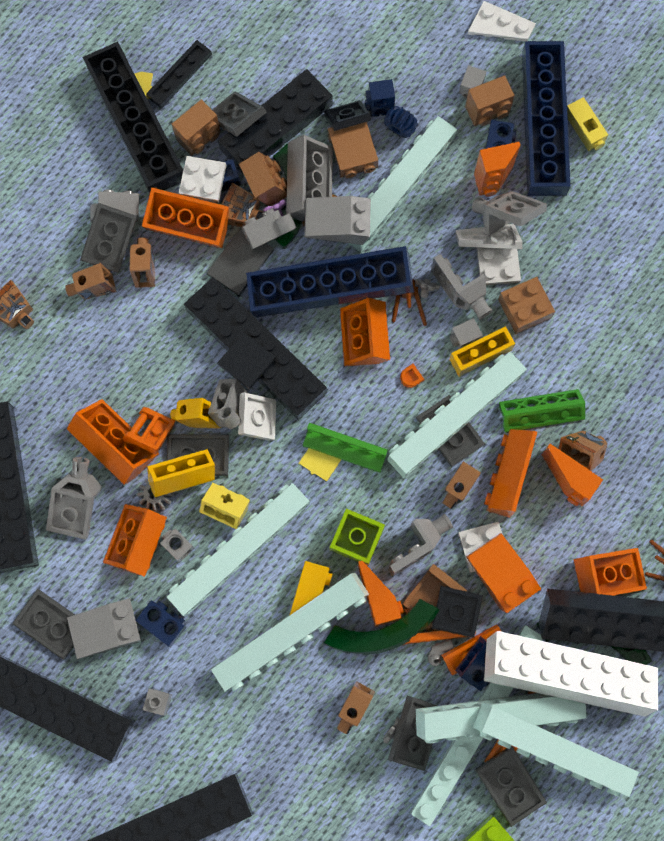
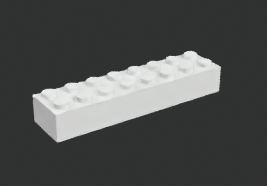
(571, 674)

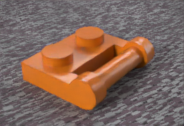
(155, 432)

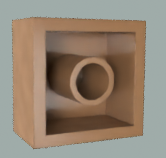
(489, 101)
(196, 128)
(264, 179)
(526, 305)

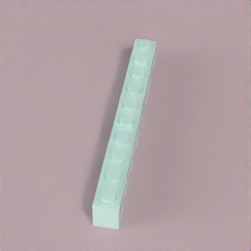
(457, 757)

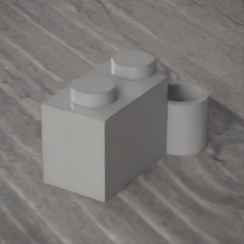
(125, 201)
(267, 228)
(225, 403)

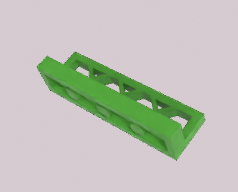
(543, 413)
(345, 447)

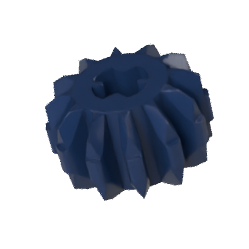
(400, 121)

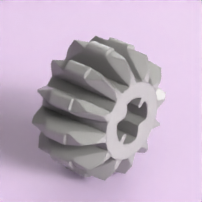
(148, 499)

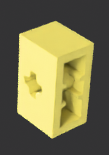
(224, 505)

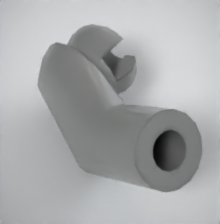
(437, 650)

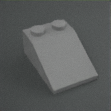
(338, 219)
(103, 629)

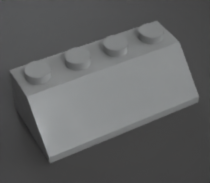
(307, 173)

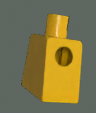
(190, 413)

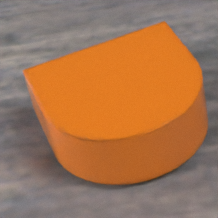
(411, 377)

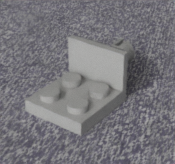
(507, 209)
(465, 297)
(73, 501)
(428, 535)

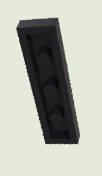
(179, 74)

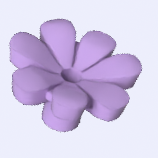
(278, 206)

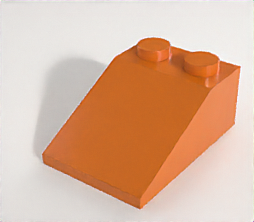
(573, 478)
(503, 573)
(611, 573)
(380, 599)

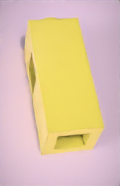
(586, 124)

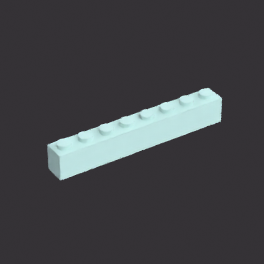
(407, 174)
(455, 415)
(238, 550)
(289, 632)
(458, 719)
(554, 749)

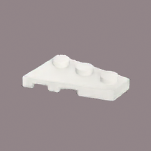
(497, 22)
(506, 237)

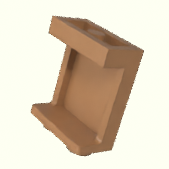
(353, 150)
(429, 588)

